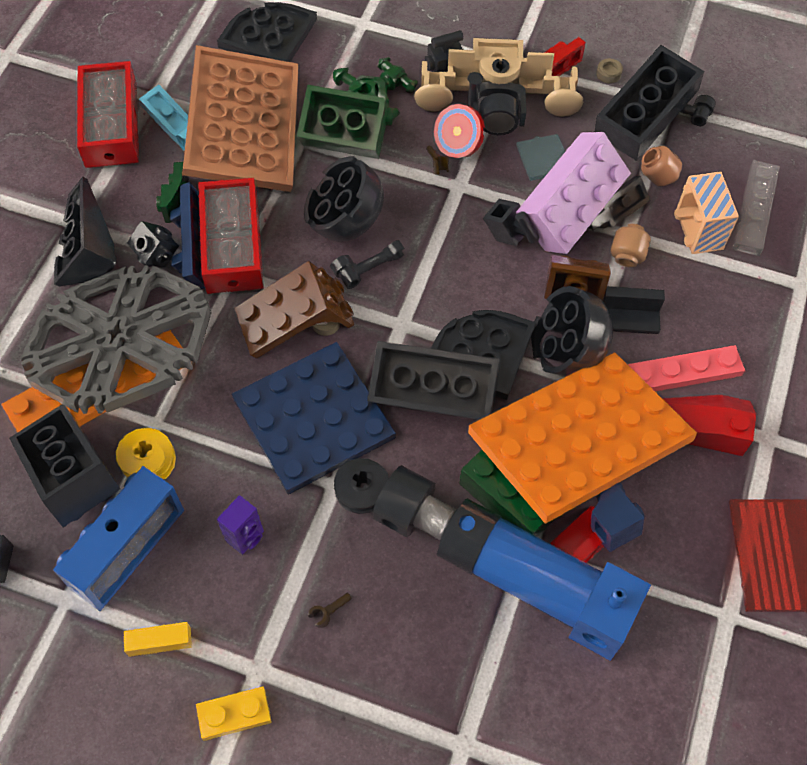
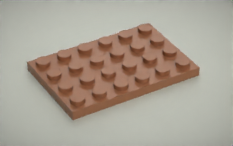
(241, 119)

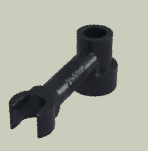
(700, 110)
(350, 272)

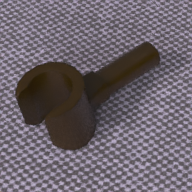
(439, 162)
(328, 610)

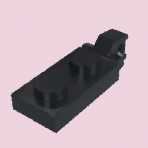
(624, 202)

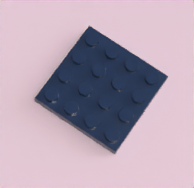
(312, 417)

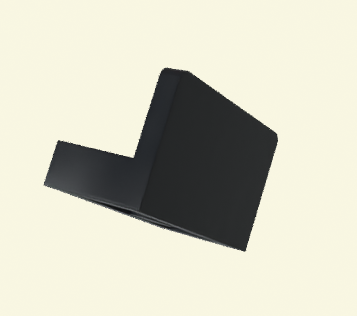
(634, 309)

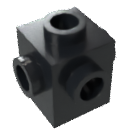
(153, 244)

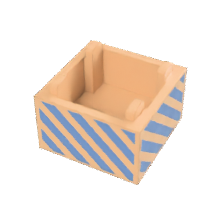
(706, 213)

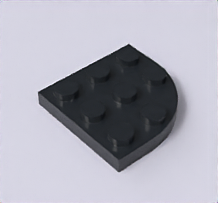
(268, 31)
(491, 336)

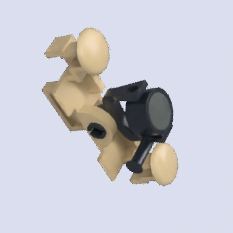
(502, 75)

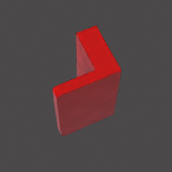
(566, 55)
(579, 538)

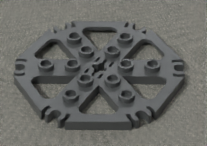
(108, 355)

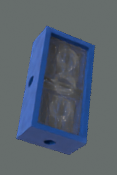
(119, 538)

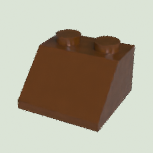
(578, 273)

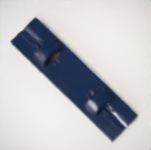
(188, 219)

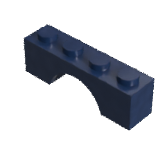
(616, 518)

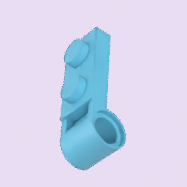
(166, 114)

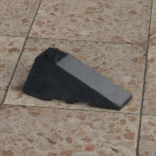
(85, 240)

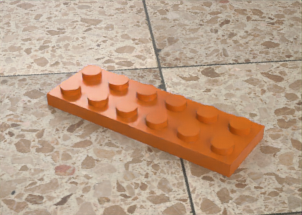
(33, 404)

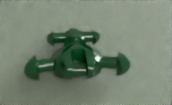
(377, 86)

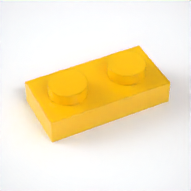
(233, 713)

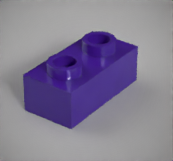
(241, 525)

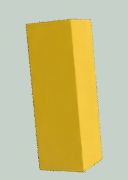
(157, 639)

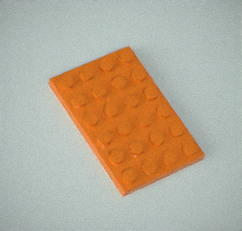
(580, 436)

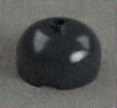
(345, 200)
(585, 331)

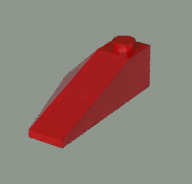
(719, 420)

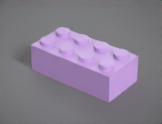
(575, 191)

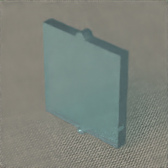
(540, 155)

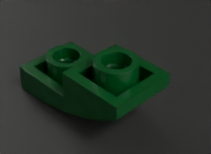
(170, 192)

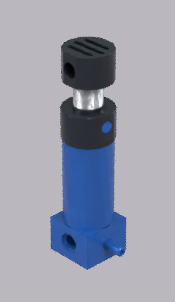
(481, 543)

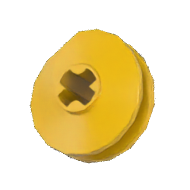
(143, 441)

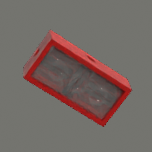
(107, 114)
(230, 236)

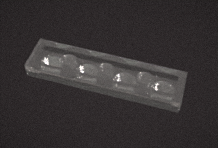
(756, 208)

